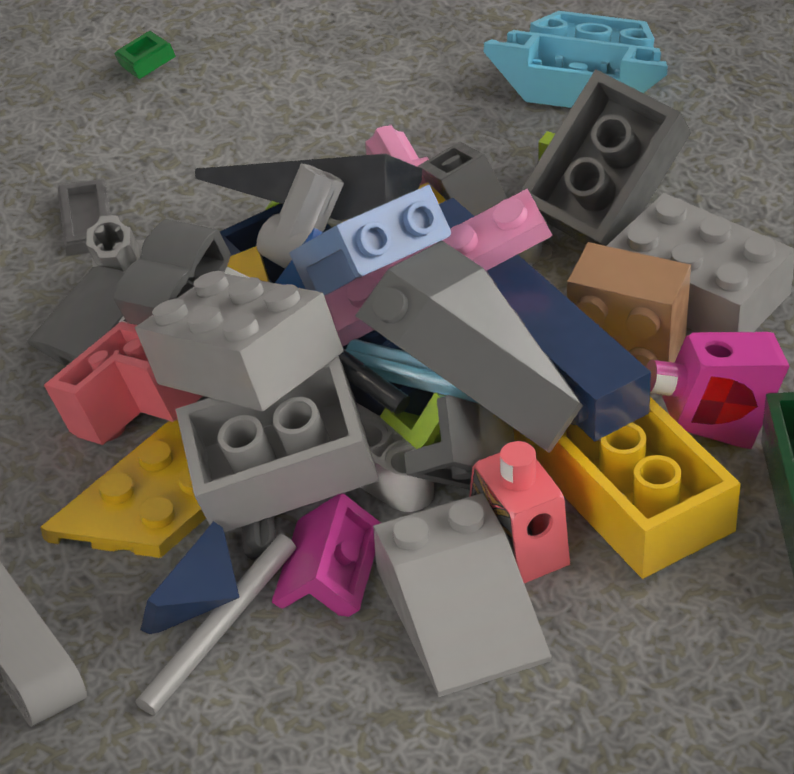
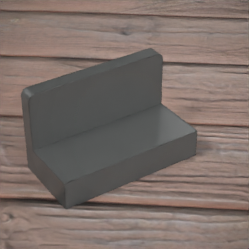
(467, 436)

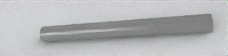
(215, 626)

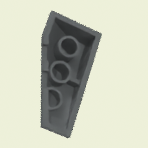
(467, 333)

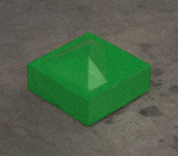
(144, 54)

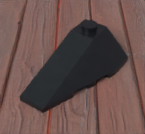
(366, 179)

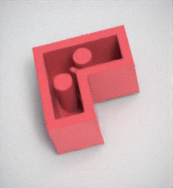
(112, 387)

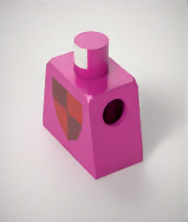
(721, 383)

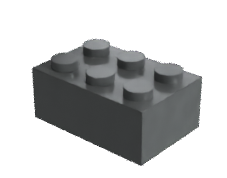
(606, 160)

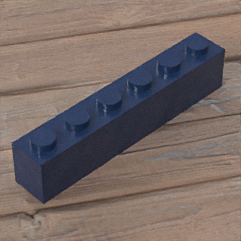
(594, 364)

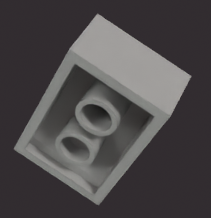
(459, 594)

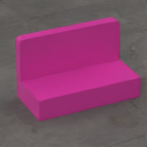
(330, 557)

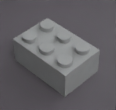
(733, 272)
(239, 339)
(278, 459)

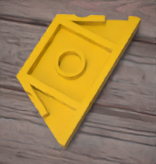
(137, 504)

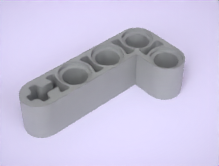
(32, 661)

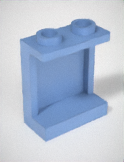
(371, 241)

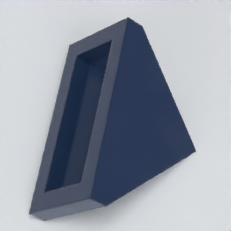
(195, 585)

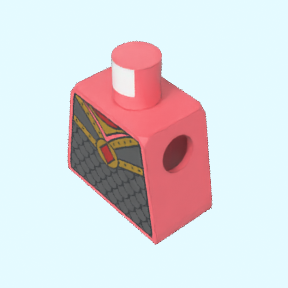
(523, 498)

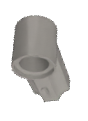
(305, 208)
(112, 244)

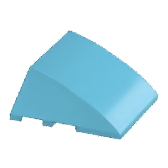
(565, 49)

